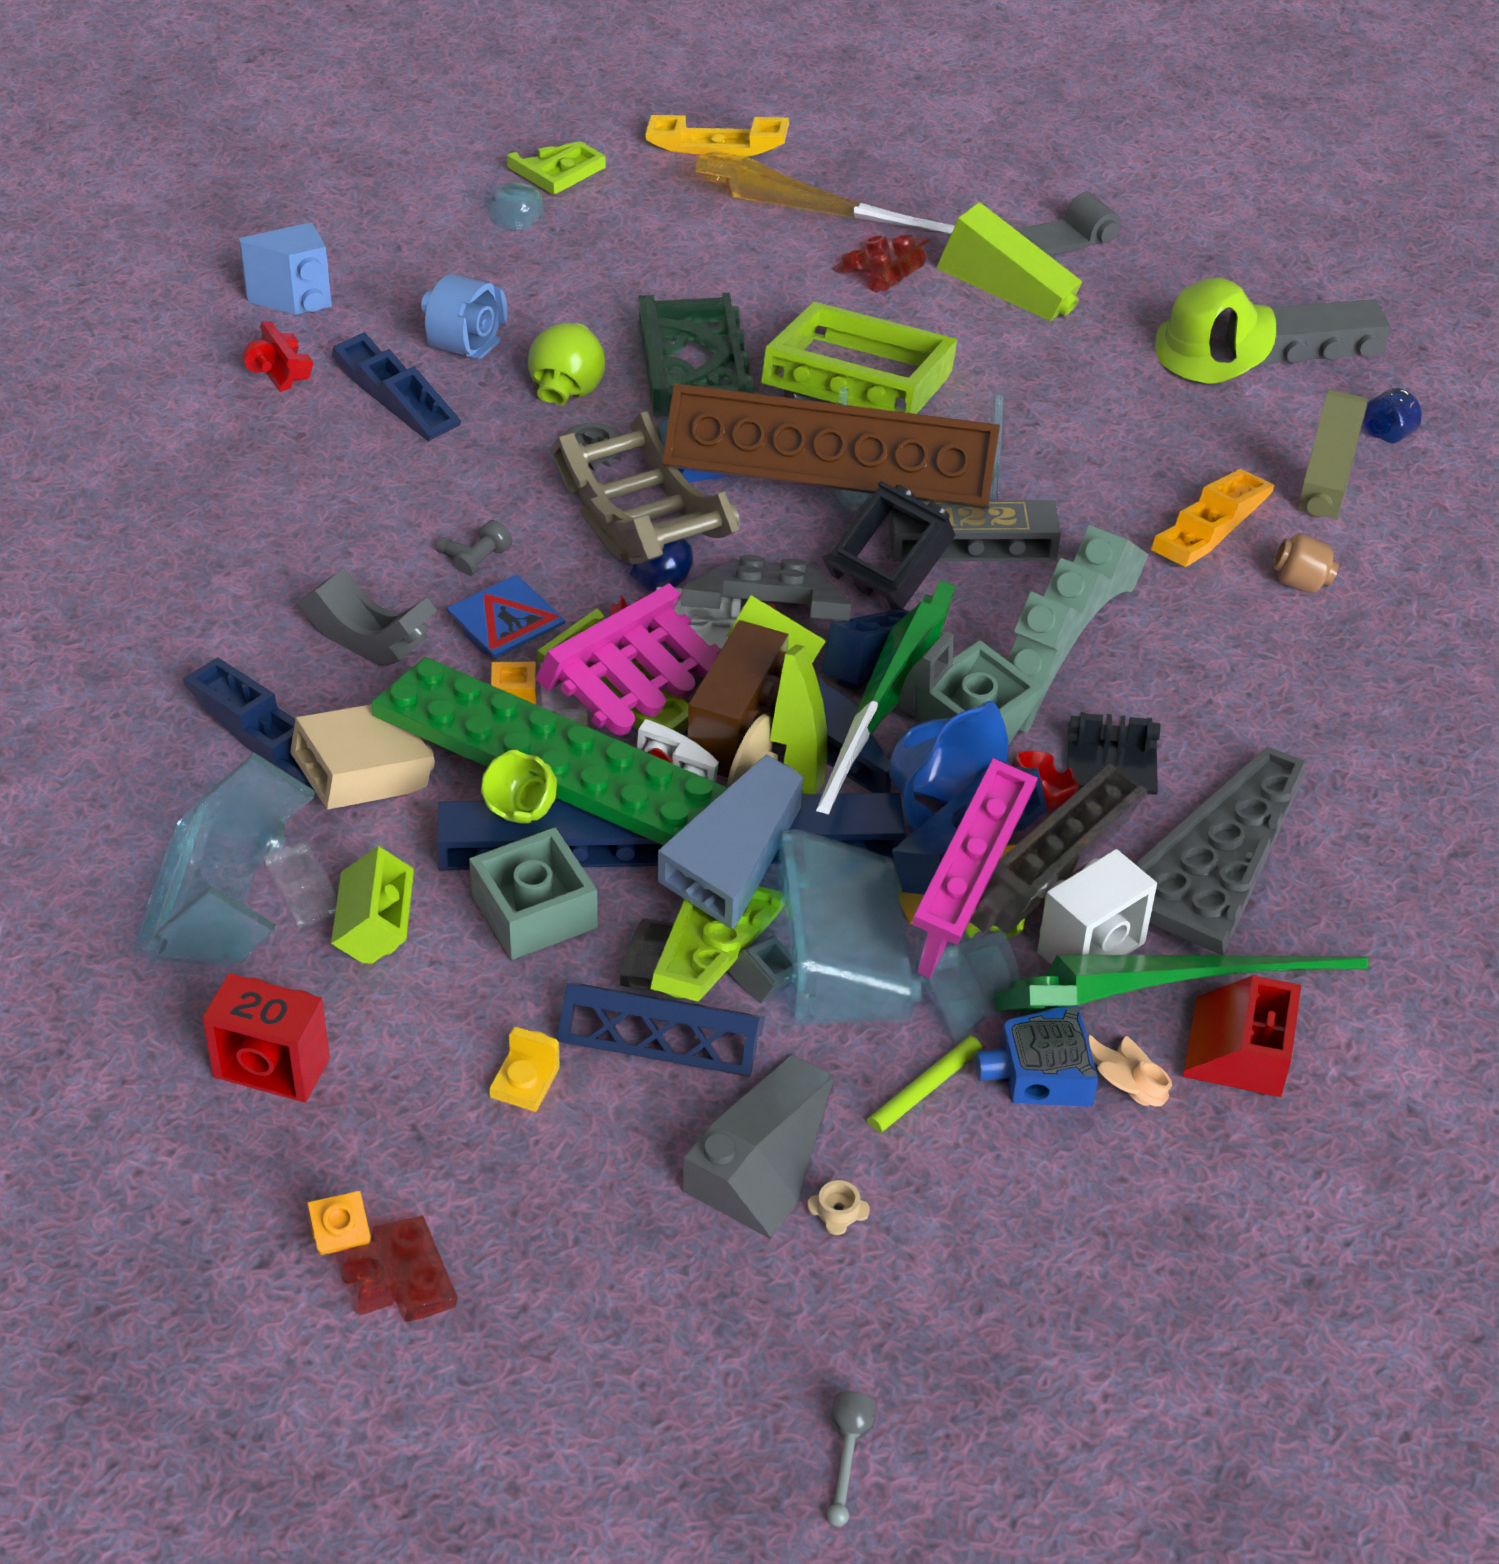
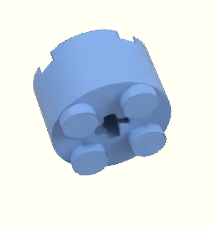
(464, 315)

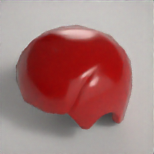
(1056, 786)

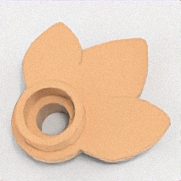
(1132, 1071)

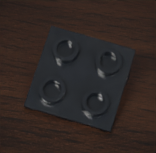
(1129, 747)

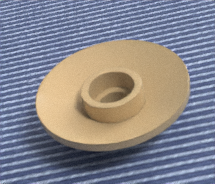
(752, 748)

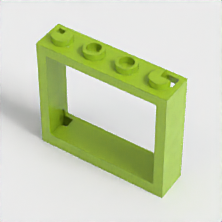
(867, 387)

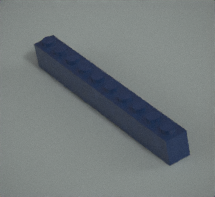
(472, 829)

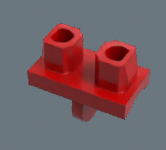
(277, 357)

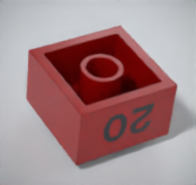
(267, 1037)

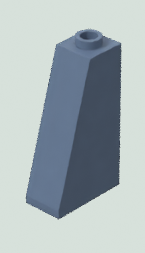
(732, 841)

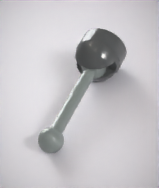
(852, 1418)

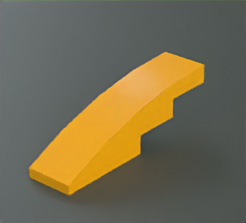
(1213, 517)

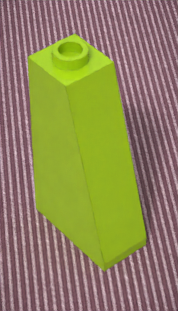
(1008, 265)

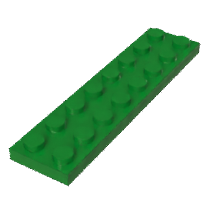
(590, 766)

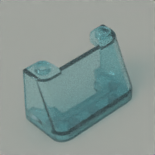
(844, 932)

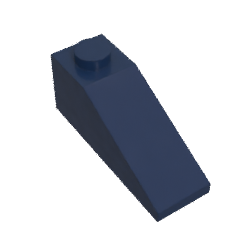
(857, 645)
(871, 764)

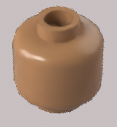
(1305, 563)

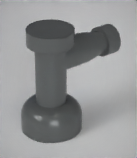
(493, 538)

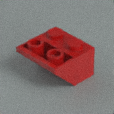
(1244, 1035)

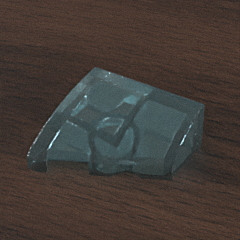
(967, 982)

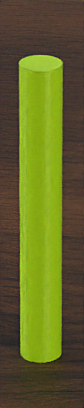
(924, 1084)

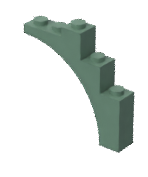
(1074, 595)

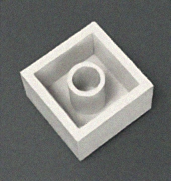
(1098, 910)

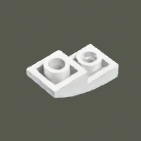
(679, 748)

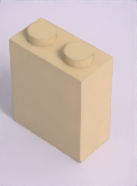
(359, 757)

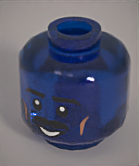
(1394, 415)

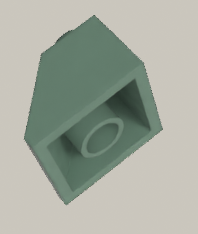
(980, 677)

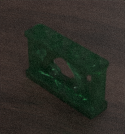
(675, 319)

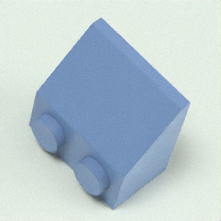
(286, 269)

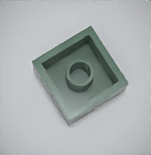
(533, 893)

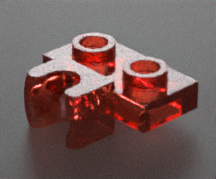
(401, 1268)

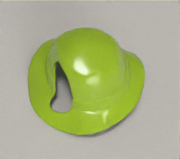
(1185, 337)

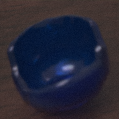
(668, 568)

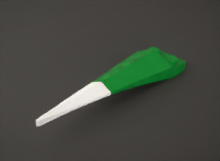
(901, 651)

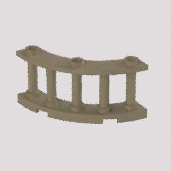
(631, 531)

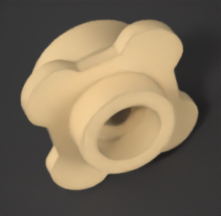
(842, 1194)

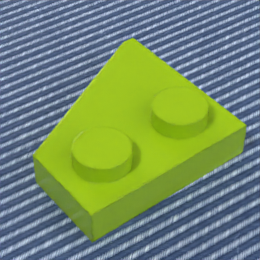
(558, 166)

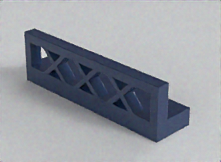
(661, 1009)

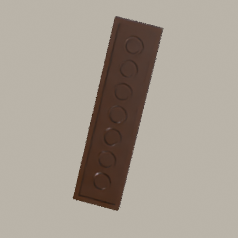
(830, 445)

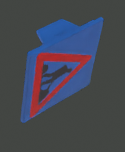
(505, 616)

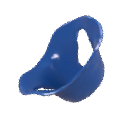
(946, 756)

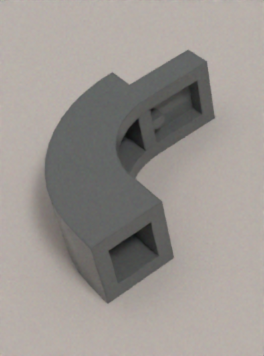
(362, 626)

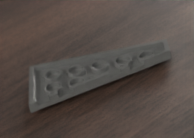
(1219, 851)

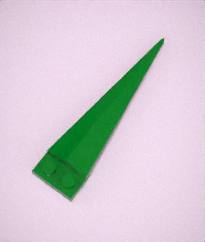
(1087, 978)

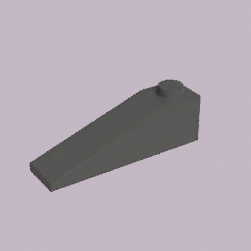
(761, 1147)

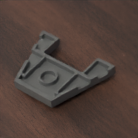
(767, 581)

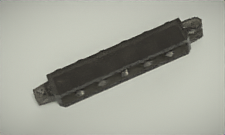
(1057, 848)

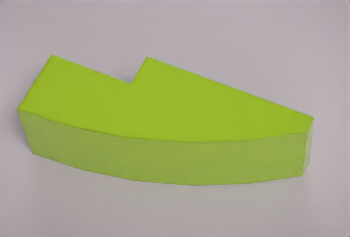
(801, 720)

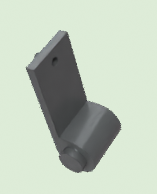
(1084, 225)

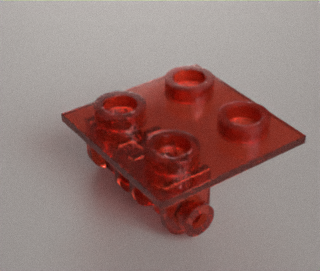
(885, 259)

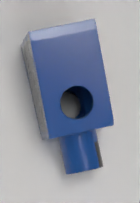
(1043, 1059)

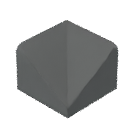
(763, 968)

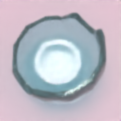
(516, 206)

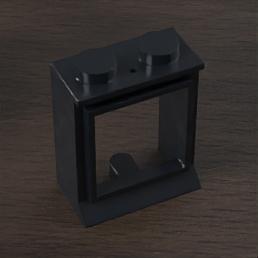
(918, 563)

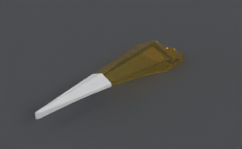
(763, 184)

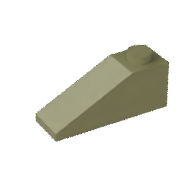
(1333, 454)

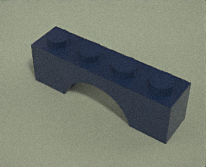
(922, 851)

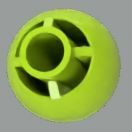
(565, 362)

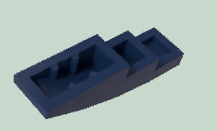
(395, 387)
(247, 713)

